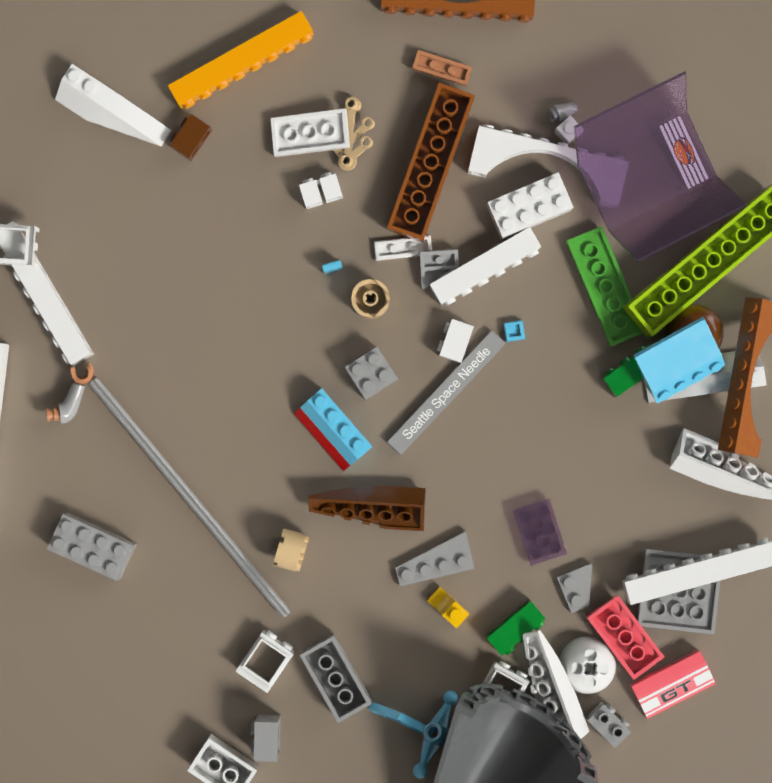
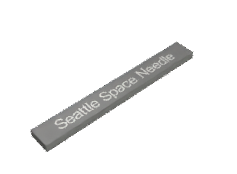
(446, 392)

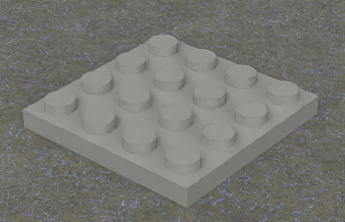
(685, 610)

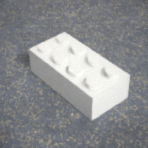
(529, 206)

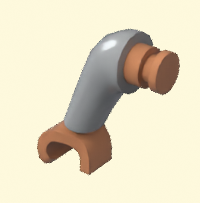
(69, 407)

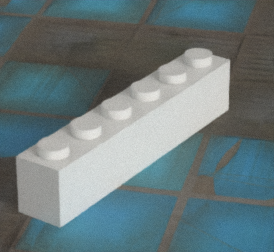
(485, 266)

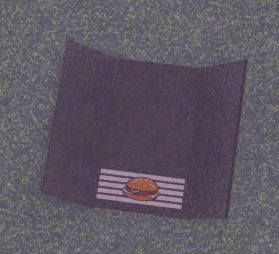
(651, 170)

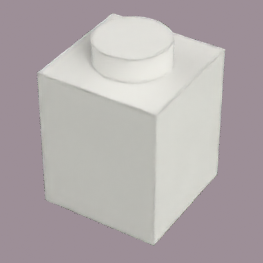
(565, 130)

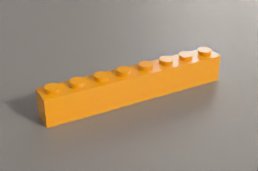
(241, 60)

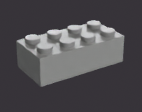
(91, 546)
(336, 678)

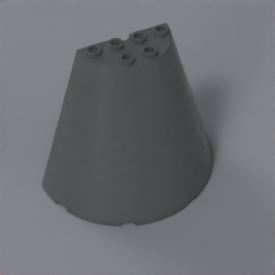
(511, 740)

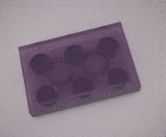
(539, 532)

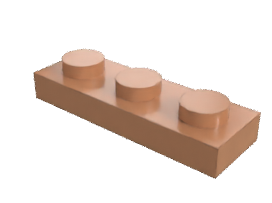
(442, 68)

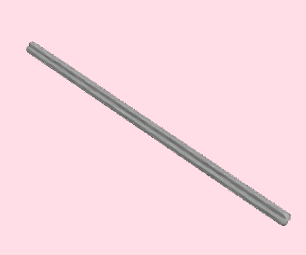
(189, 497)

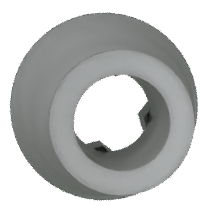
(561, 111)

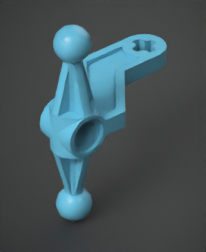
(438, 723)

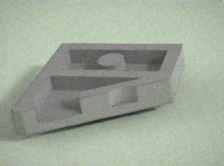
(436, 264)
(576, 587)

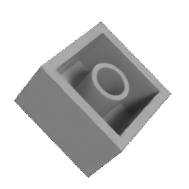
(371, 373)
(266, 738)

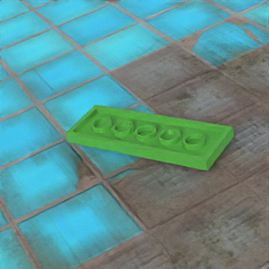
(604, 284)

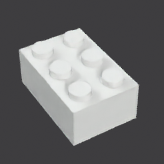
(222, 764)

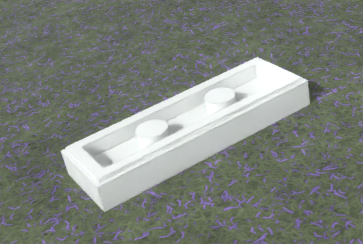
(400, 248)

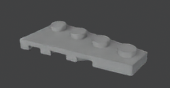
(445, 559)

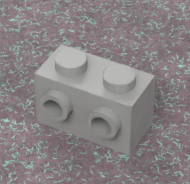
(608, 724)

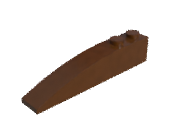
(383, 505)

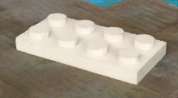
(310, 132)

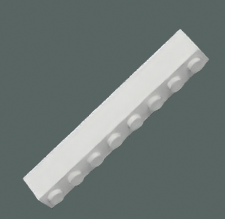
(46, 300)
(698, 572)

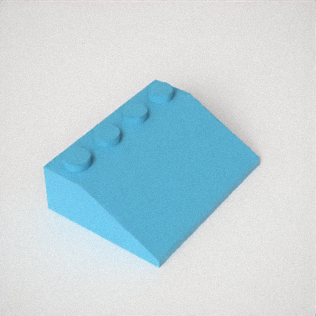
(679, 360)

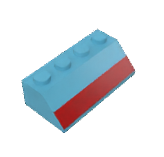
(333, 429)

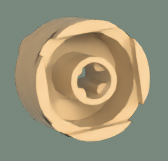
(359, 299)
(291, 550)

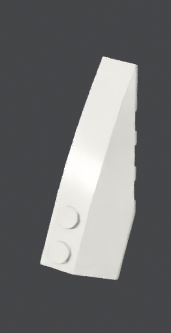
(107, 108)
(718, 381)
(702, 461)
(551, 682)

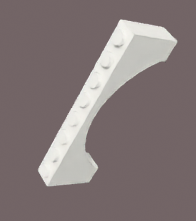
(497, 146)

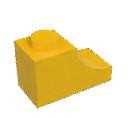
(448, 607)

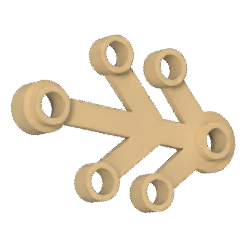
(354, 136)

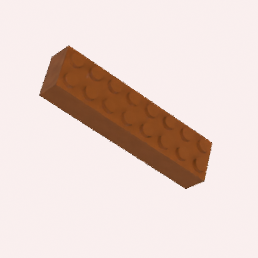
(430, 162)

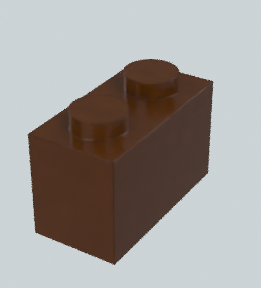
(190, 137)

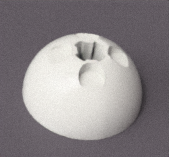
(580, 656)

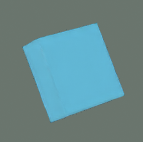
(332, 266)
(514, 331)

